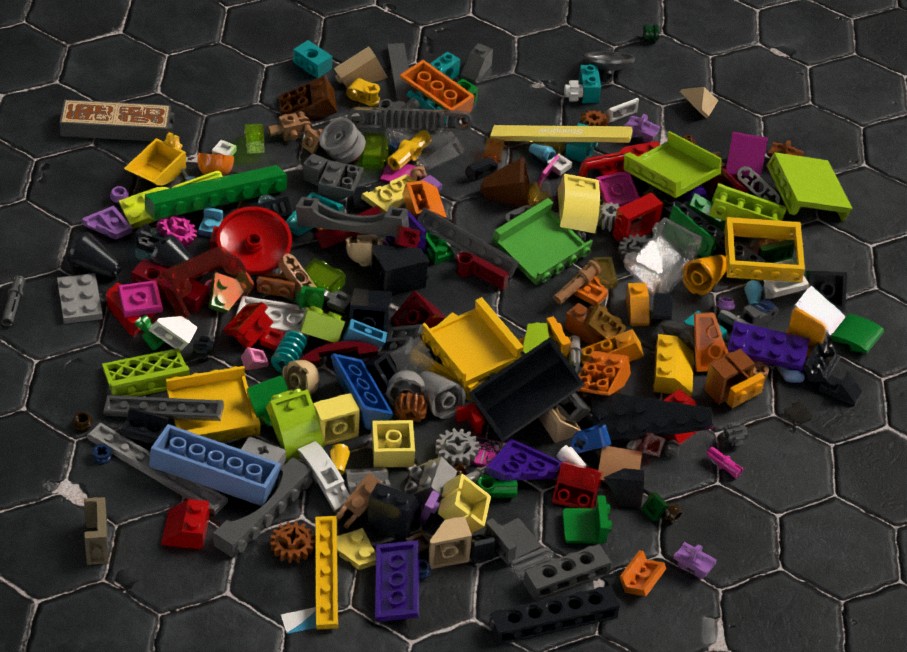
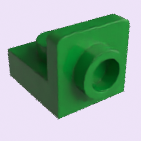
(310, 297)

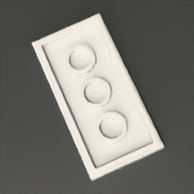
(284, 315)

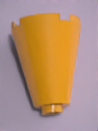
(703, 273)

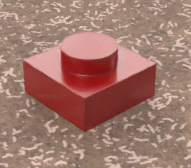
(271, 338)

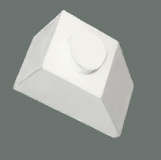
(174, 331)

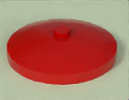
(256, 238)

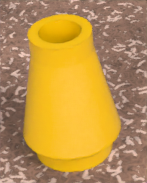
(339, 456)

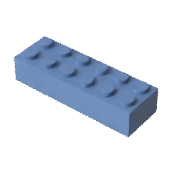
(214, 465)

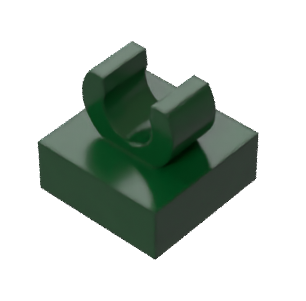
(654, 506)

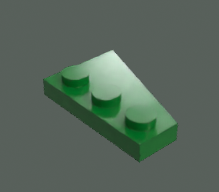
(708, 242)

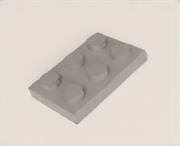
(79, 298)

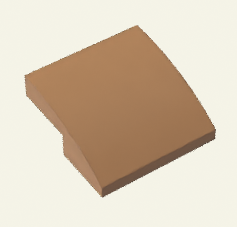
(616, 458)

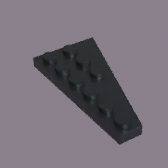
(633, 416)

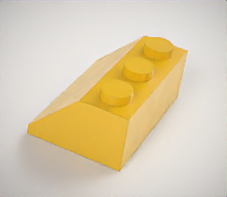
(673, 365)

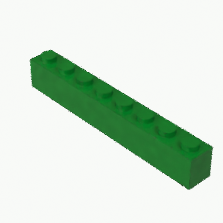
(215, 192)

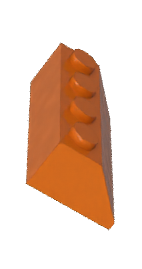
(438, 87)

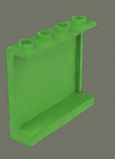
(540, 243)

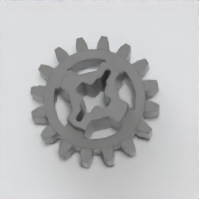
(457, 447)

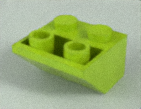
(322, 325)

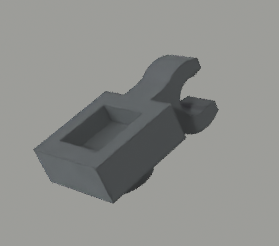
(337, 301)

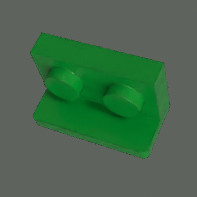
(437, 249)

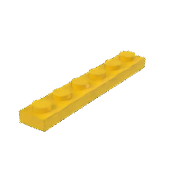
(326, 573)

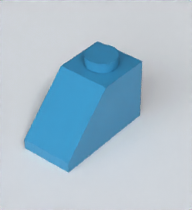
(364, 333)

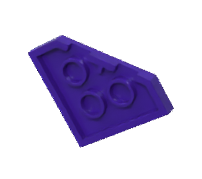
(522, 463)

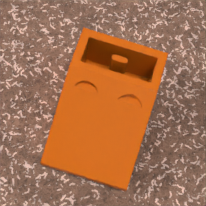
(604, 373)

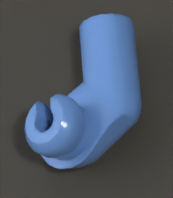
(791, 376)

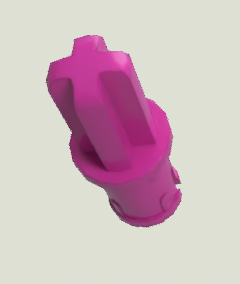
(725, 462)

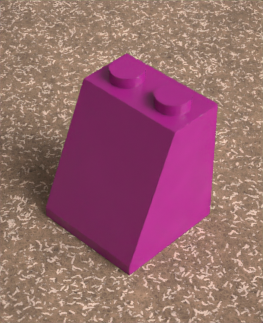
(746, 151)

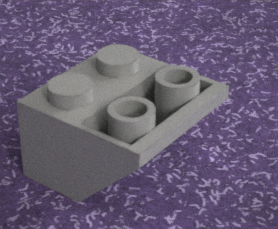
(429, 478)

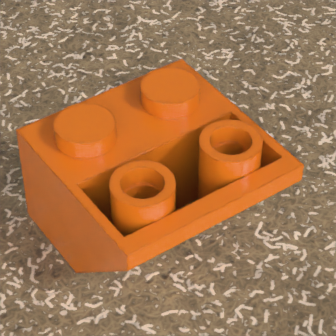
(422, 195)

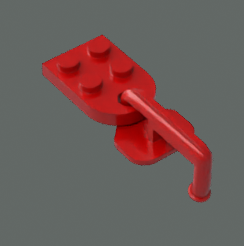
(614, 162)

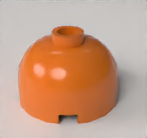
(213, 162)

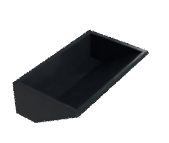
(526, 389)

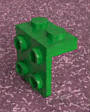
(261, 395)
(588, 525)

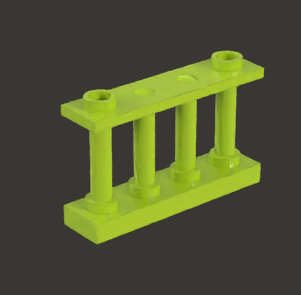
(738, 204)

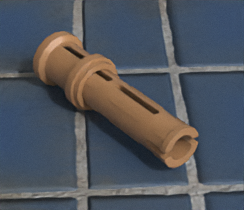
(582, 278)

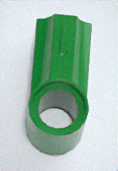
(498, 488)

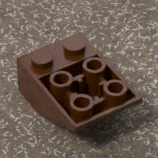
(313, 99)

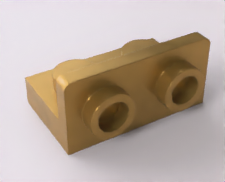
(603, 322)

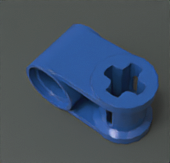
(594, 438)

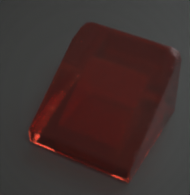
(651, 444)

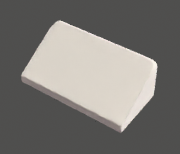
(622, 110)

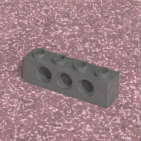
(567, 572)

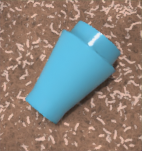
(542, 152)
(753, 292)

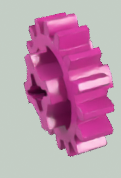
(179, 228)

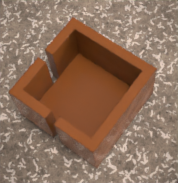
(727, 373)

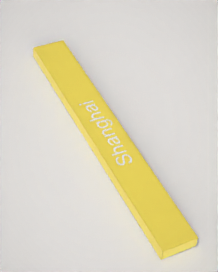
(562, 133)

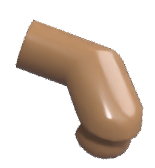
(418, 171)

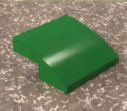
(858, 333)

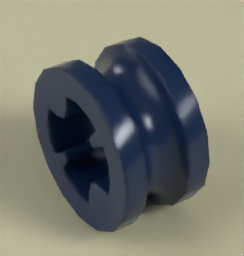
(102, 459)

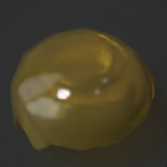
(536, 195)

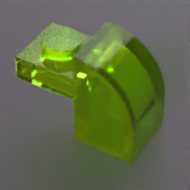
(254, 138)

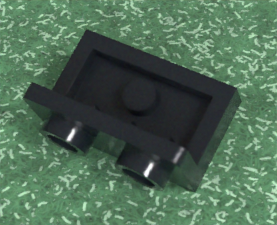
(143, 425)

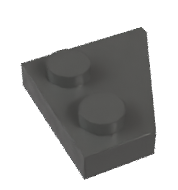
(683, 331)

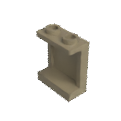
(96, 541)

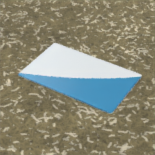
(299, 620)

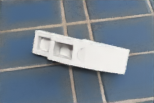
(325, 474)

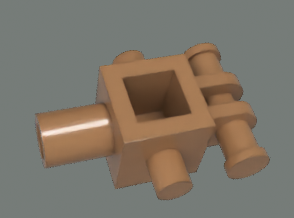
(290, 126)

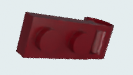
(469, 264)

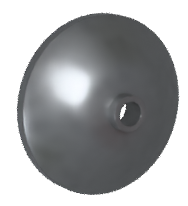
(609, 60)

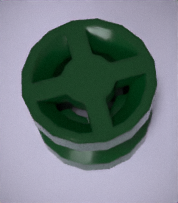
(650, 32)

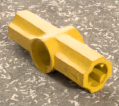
(409, 150)

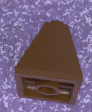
(508, 184)

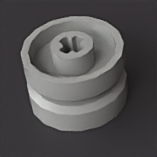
(342, 140)

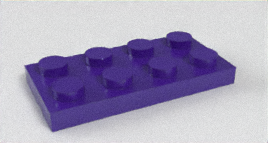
(769, 345)
(397, 581)

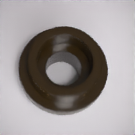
(82, 421)
(673, 513)

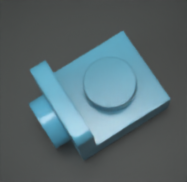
(212, 218)

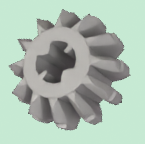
(607, 215)

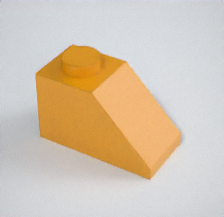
(637, 304)

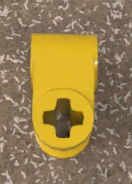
(363, 91)

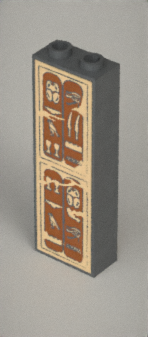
(116, 120)

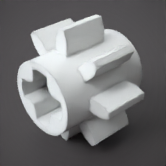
(573, 90)

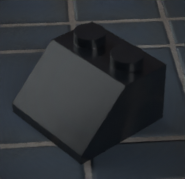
(830, 285)

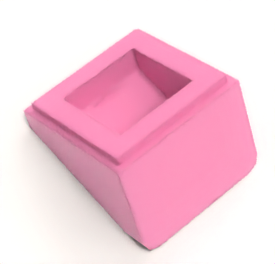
(254, 359)

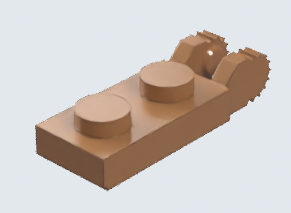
(359, 499)

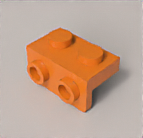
(641, 574)

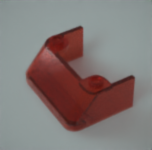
(176, 280)

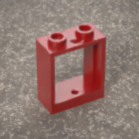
(648, 207)

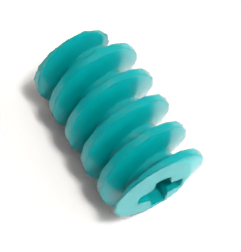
(288, 349)

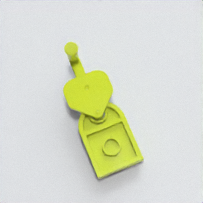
(134, 206)

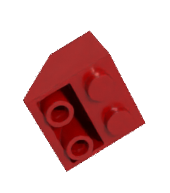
(577, 486)

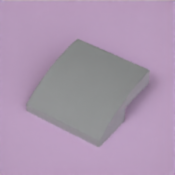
(355, 476)

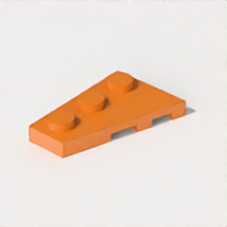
(708, 341)

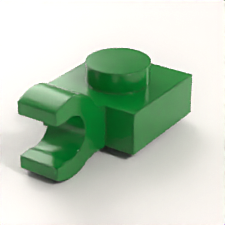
(152, 340)

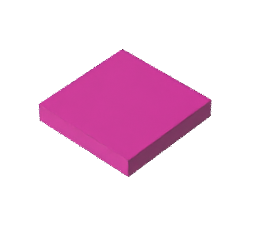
(617, 188)
(140, 298)

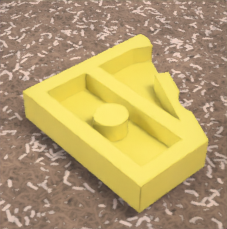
(356, 549)

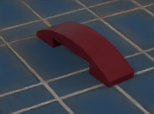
(364, 350)

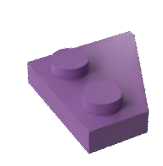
(108, 222)

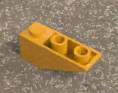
(622, 344)

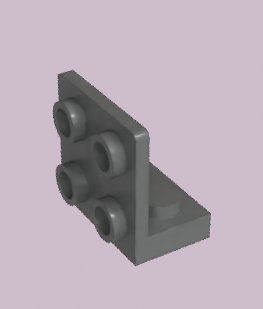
(511, 539)

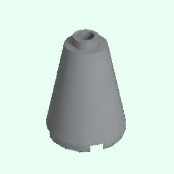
(442, 394)

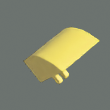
(579, 203)

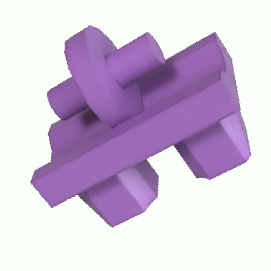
(643, 128)
(694, 559)

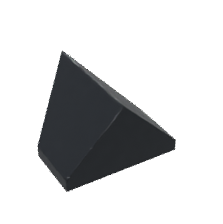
(627, 487)

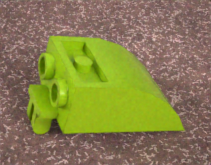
(294, 421)

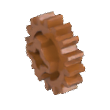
(293, 542)

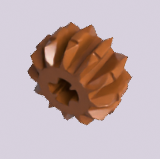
(593, 118)
(410, 407)

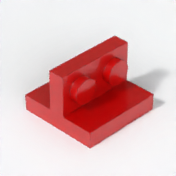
(249, 324)

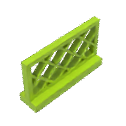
(146, 382)

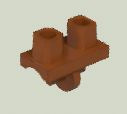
(785, 149)

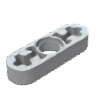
(744, 181)

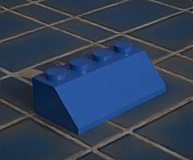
(358, 381)

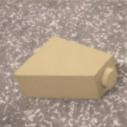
(363, 66)

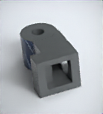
(761, 313)

